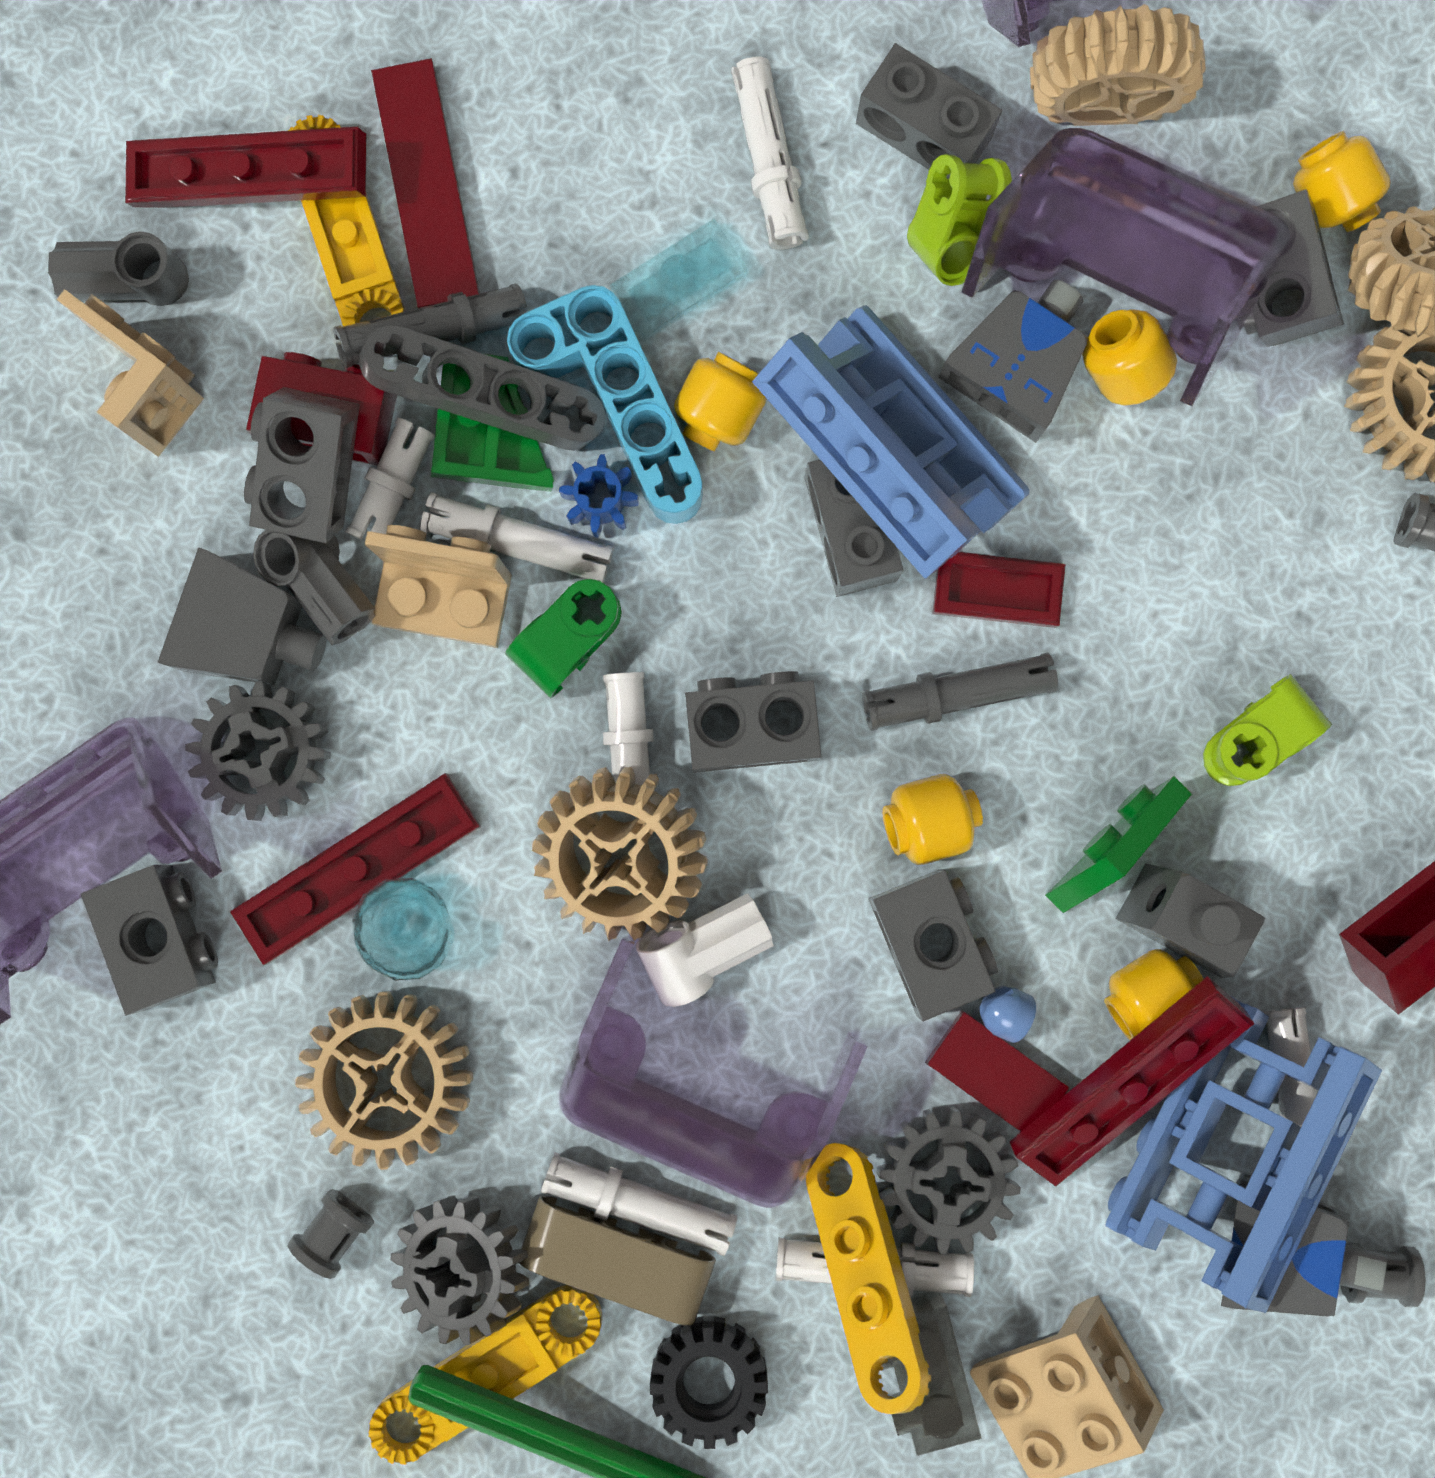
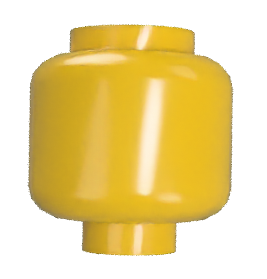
(1343, 180)
(1129, 357)
(719, 402)
(932, 819)
(1148, 989)

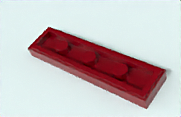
(246, 168)
(425, 181)
(345, 871)
(1131, 1081)

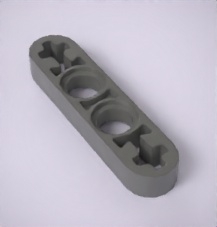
(486, 378)

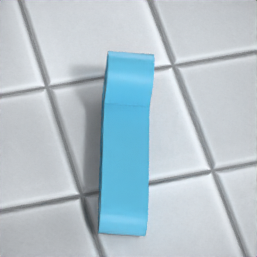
(624, 408)

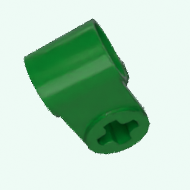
(555, 640)

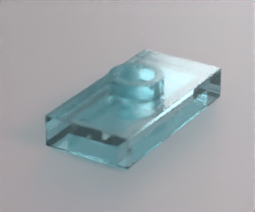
(679, 279)

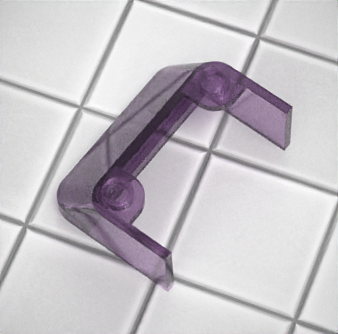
(1138, 232)
(84, 826)
(750, 1164)

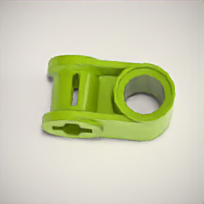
(954, 212)
(1270, 730)

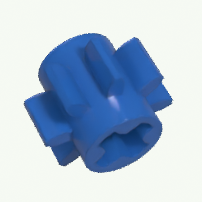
(586, 484)

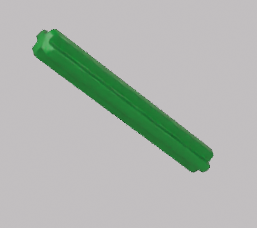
(534, 1429)

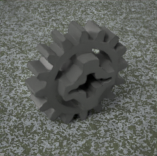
(246, 724)
(947, 1209)
(464, 1264)

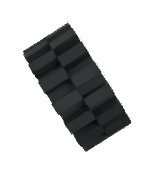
(715, 1420)

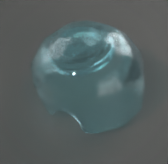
(384, 915)

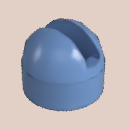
(1008, 1013)

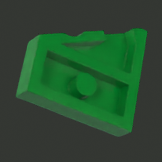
(483, 453)
(1120, 846)

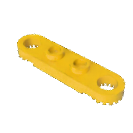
(350, 249)
(867, 1280)
(503, 1362)

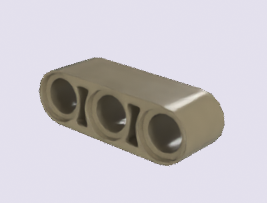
(616, 1264)

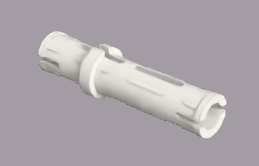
(775, 178)
(517, 537)
(638, 1203)
(921, 1269)

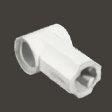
(690, 954)

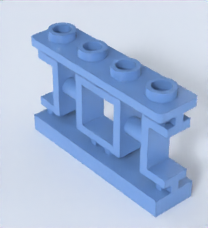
(891, 438)
(1285, 1181)

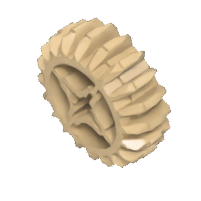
(1118, 67)
(1396, 270)
(1389, 373)
(602, 836)
(357, 1064)

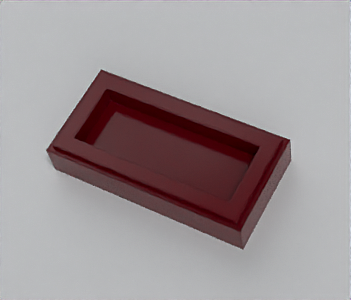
(1000, 589)
(995, 1072)

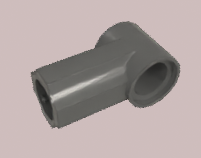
(117, 270)
(316, 581)

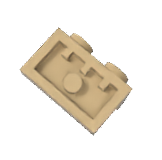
(155, 393)
(439, 588)
(1071, 1396)

